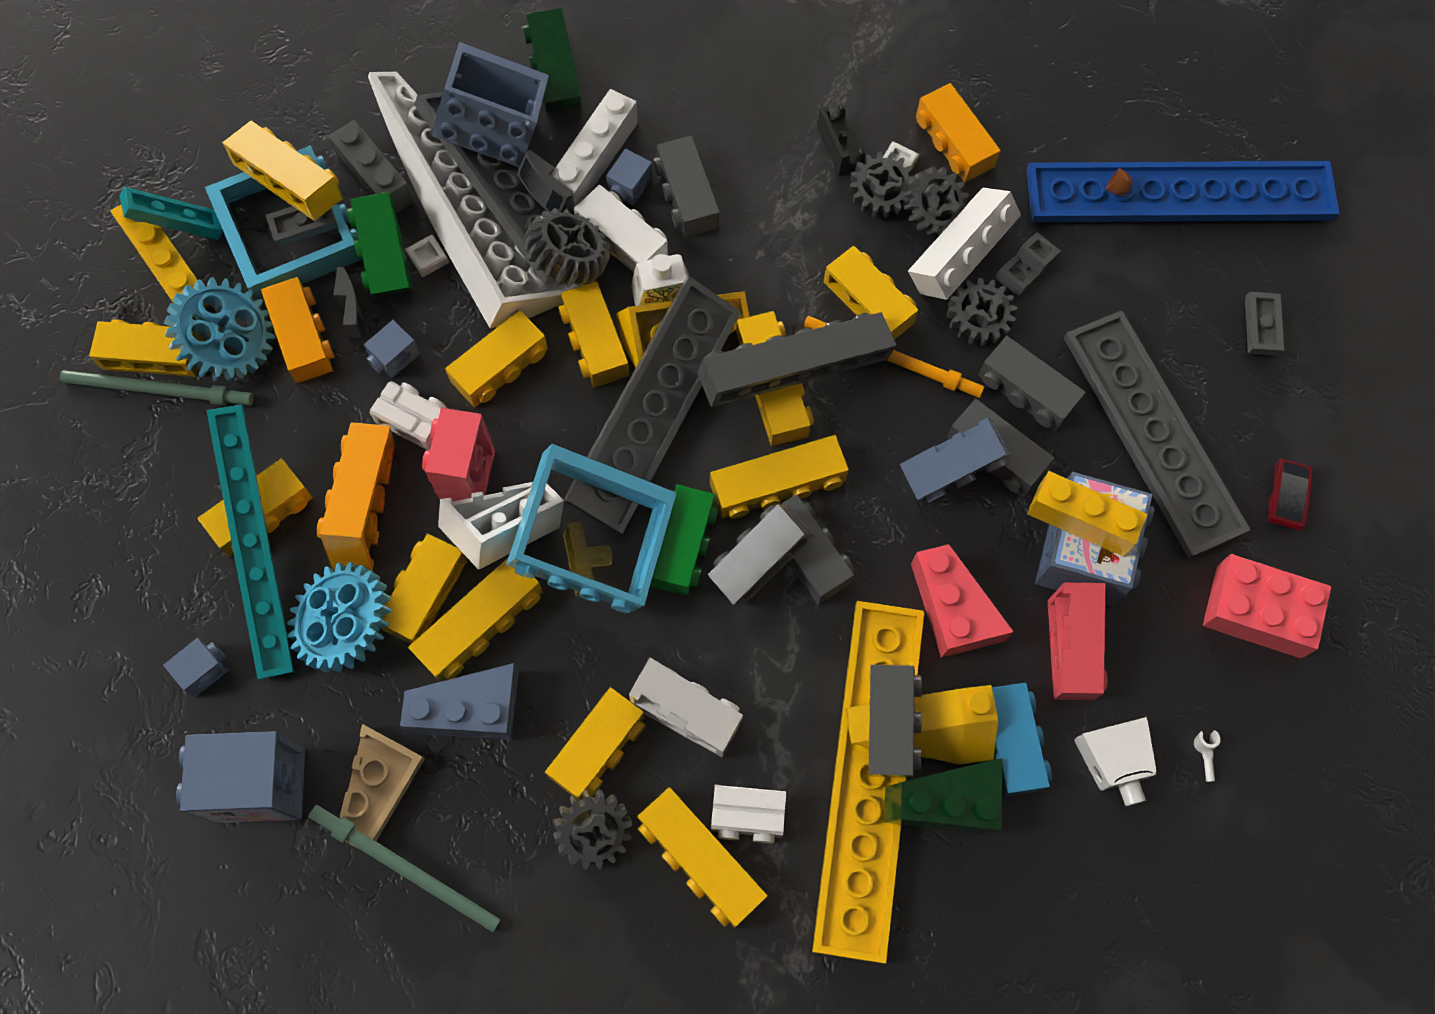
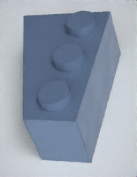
(956, 461)
(464, 706)

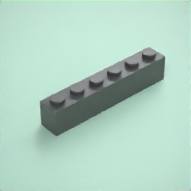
(795, 358)

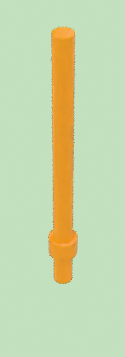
(951, 380)

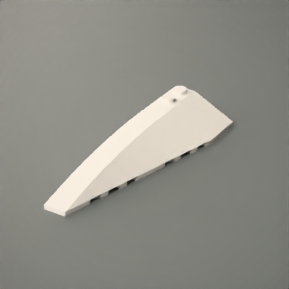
(470, 233)

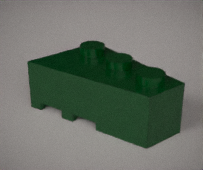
(553, 56)
(950, 800)

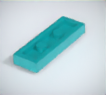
(170, 213)

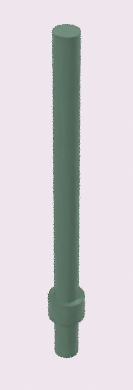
(216, 394)
(345, 830)

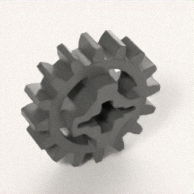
(877, 172)
(935, 200)
(981, 311)
(601, 840)

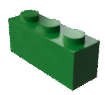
(379, 244)
(685, 540)

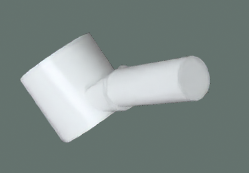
(1207, 752)

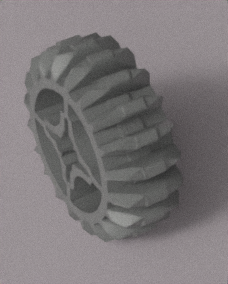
(567, 247)

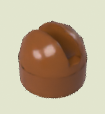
(1120, 183)

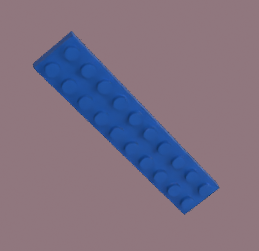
(1183, 191)

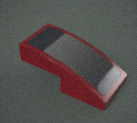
(1291, 494)

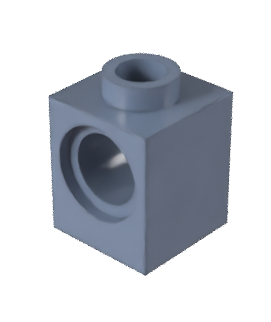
(629, 176)
(391, 349)
(197, 666)

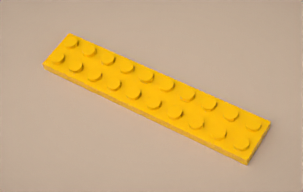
(859, 846)

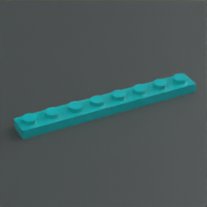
(250, 541)

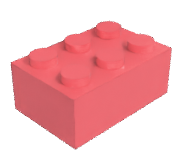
(459, 455)
(1267, 606)

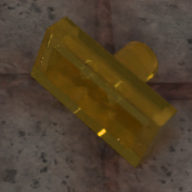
(581, 557)

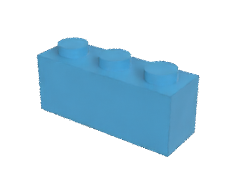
(1019, 742)

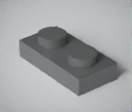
(292, 225)
(1264, 323)

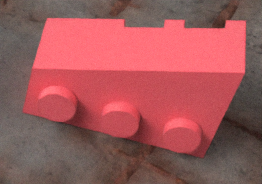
(956, 604)
(1078, 641)

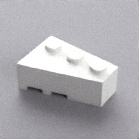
(488, 523)
(685, 707)

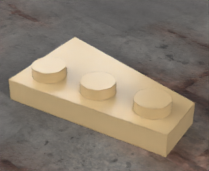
(378, 781)

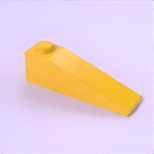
(640, 323)
(955, 725)

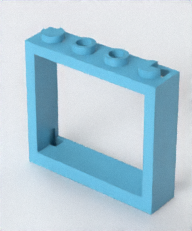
(306, 267)
(615, 482)

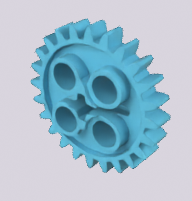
(210, 354)
(339, 617)

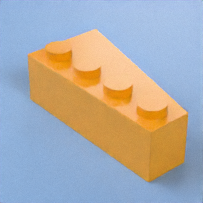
(357, 495)

